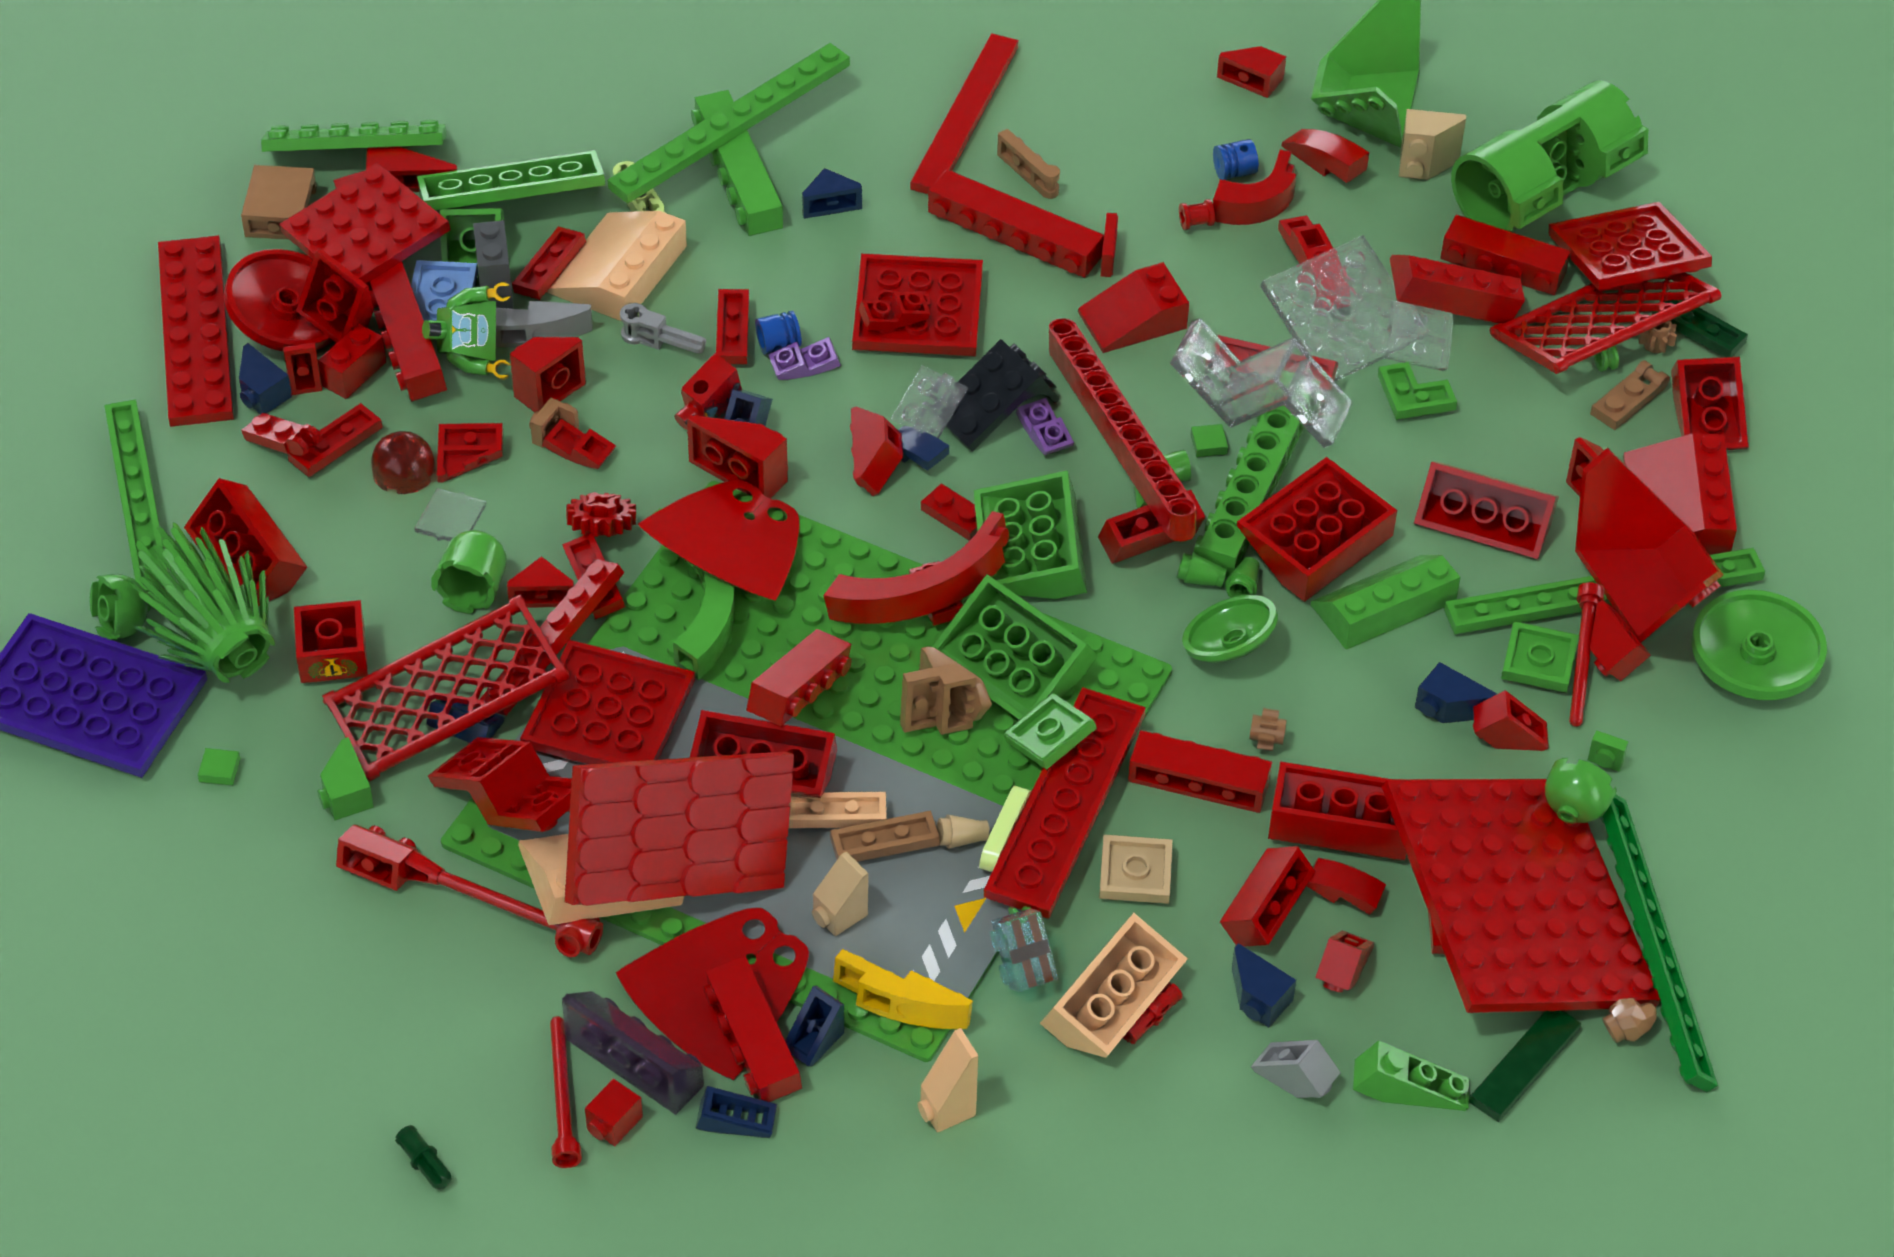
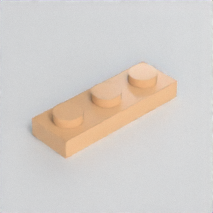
(836, 809)

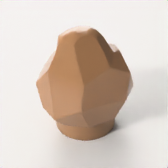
(1629, 1019)

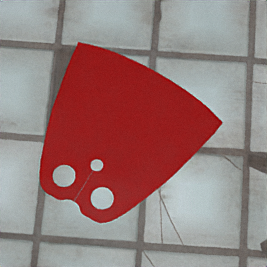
(715, 536)
(672, 977)

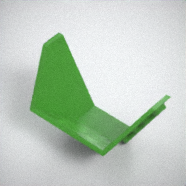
(1373, 71)

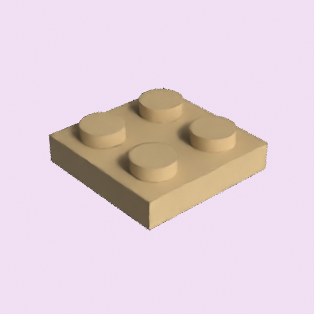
(1136, 869)

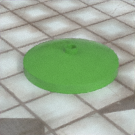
(1759, 644)

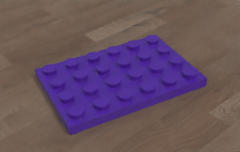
(92, 694)

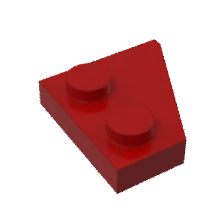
(467, 447)

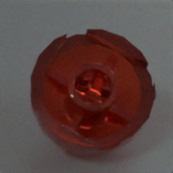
(402, 462)

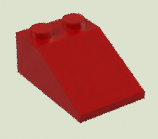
(334, 298)
(1136, 309)
(1711, 399)
(739, 452)

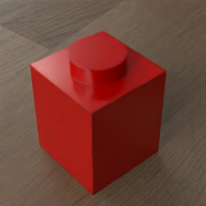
(613, 1112)

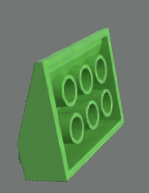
(1044, 535)
(1014, 648)

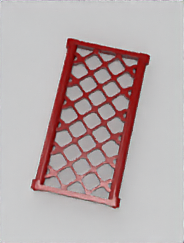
(1505, 332)
(446, 723)

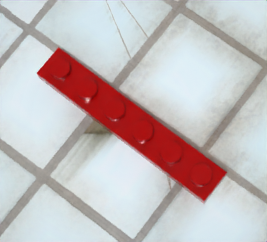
(565, 619)

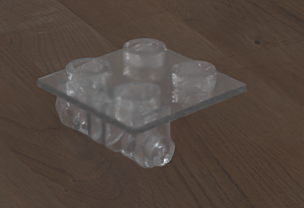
(929, 402)

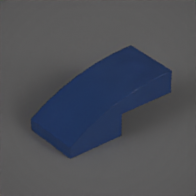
(922, 448)

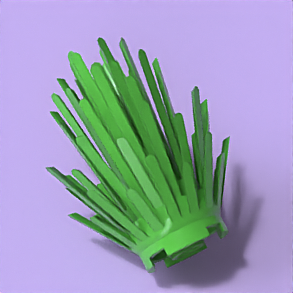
(205, 606)

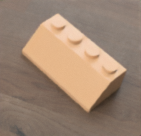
(1114, 989)

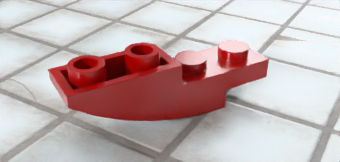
(1304, 238)

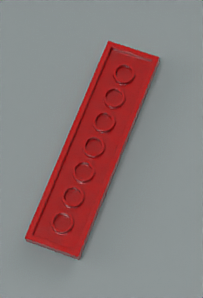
(195, 331)
(1064, 808)

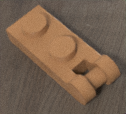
(1028, 164)
(1630, 395)

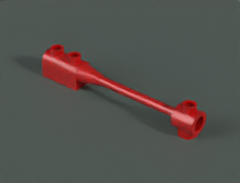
(394, 862)

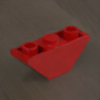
(875, 449)

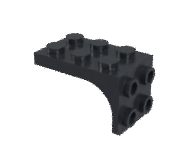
(995, 390)

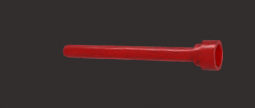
(1587, 596)
(566, 1149)

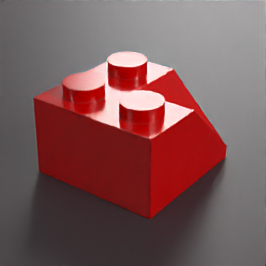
(547, 370)

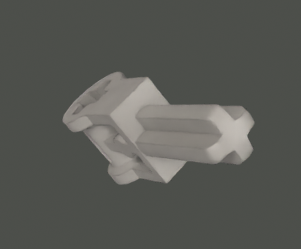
(652, 330)

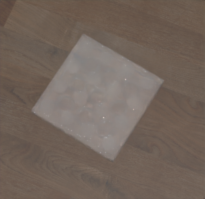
(1337, 305)

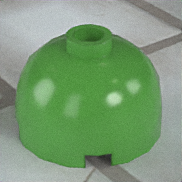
(117, 606)
(1578, 791)

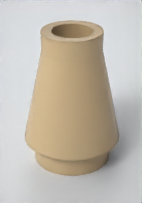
(960, 831)

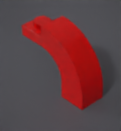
(1257, 201)

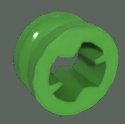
(1606, 359)

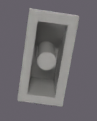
(1298, 1067)

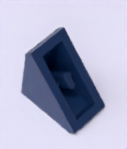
(831, 195)
(816, 1027)

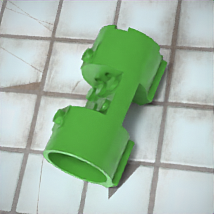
(1531, 169)

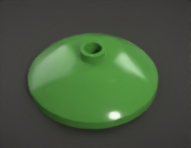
(1230, 628)

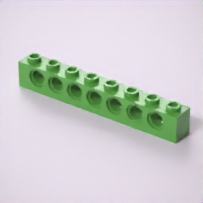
(1249, 486)

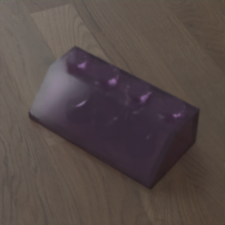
(631, 1050)

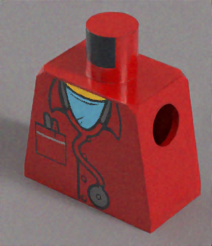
(709, 390)

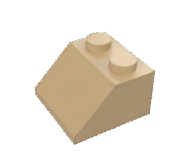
(1430, 143)

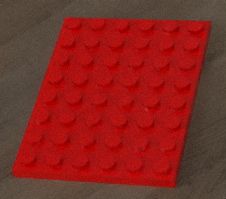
(1517, 897)

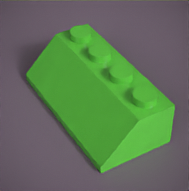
(1388, 599)

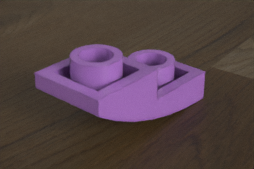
(798, 363)
(1043, 427)

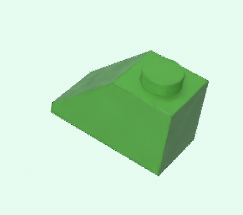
(344, 783)

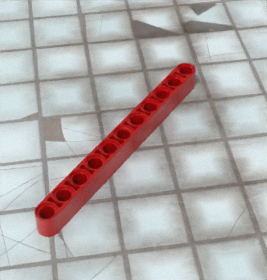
(1122, 430)

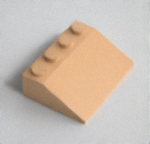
(622, 260)
(547, 869)

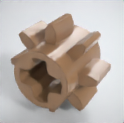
(1658, 338)
(1268, 729)

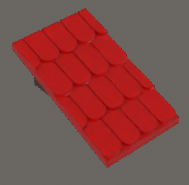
(678, 827)

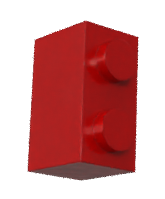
(352, 361)

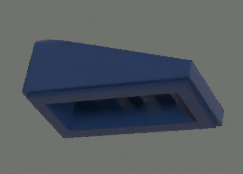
(722, 1123)

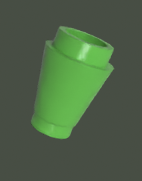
(1200, 571)
(1244, 578)

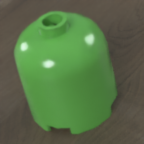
(470, 571)

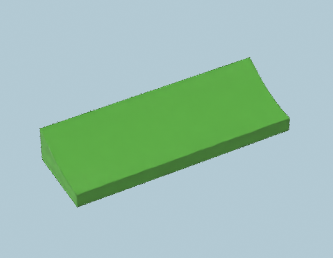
(511, 180)

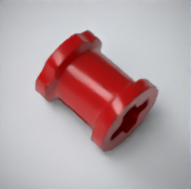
(1196, 214)

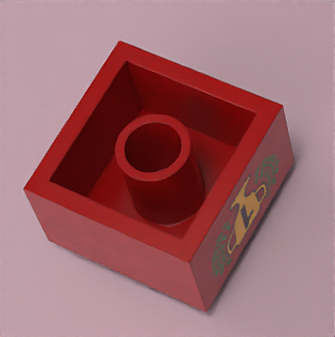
(330, 641)

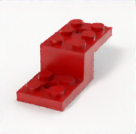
(507, 784)

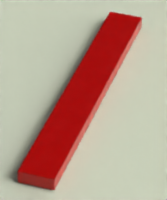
(965, 111)

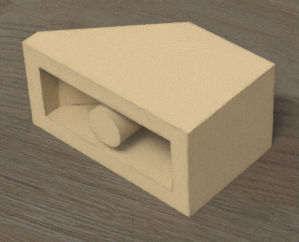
(841, 896)

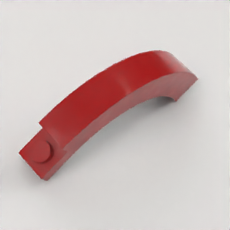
(923, 591)

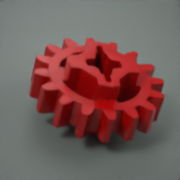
(601, 514)

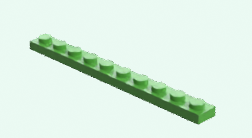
(728, 123)
(1561, 597)

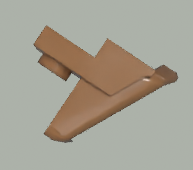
(941, 695)

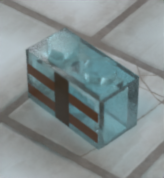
(1023, 950)

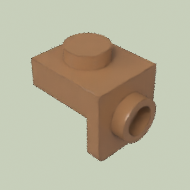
(544, 420)

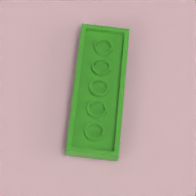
(343, 137)

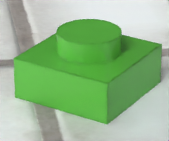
(1607, 751)

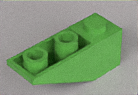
(1407, 1079)

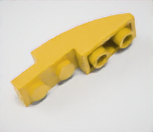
(907, 1000)

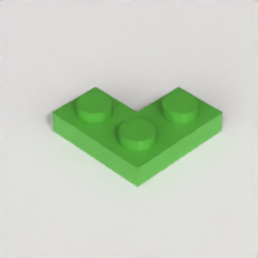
(1414, 399)

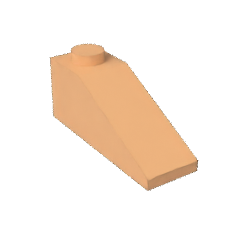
(951, 1085)

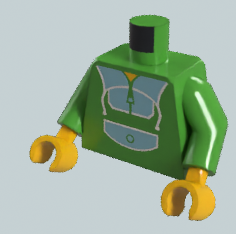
(468, 330)

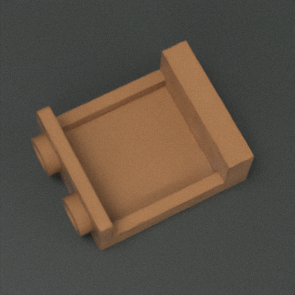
(274, 197)

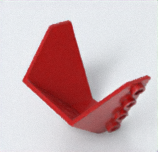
(1639, 548)

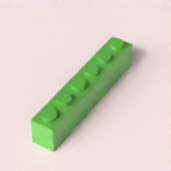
(742, 172)

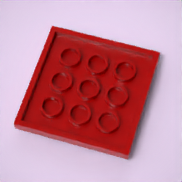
(366, 224)
(1630, 246)
(951, 294)
(609, 707)

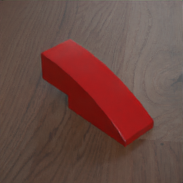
(1328, 153)

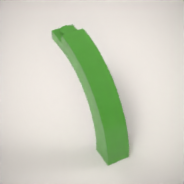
(709, 632)

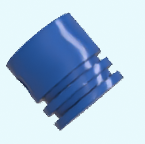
(1235, 159)
(777, 331)

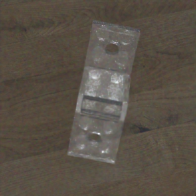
(1261, 382)

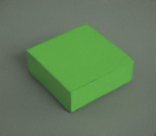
(1209, 440)
(219, 766)

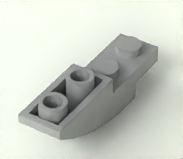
(541, 320)

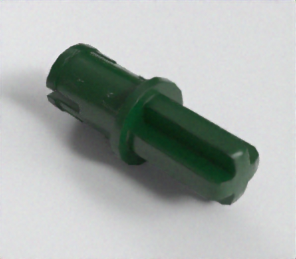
(423, 1157)

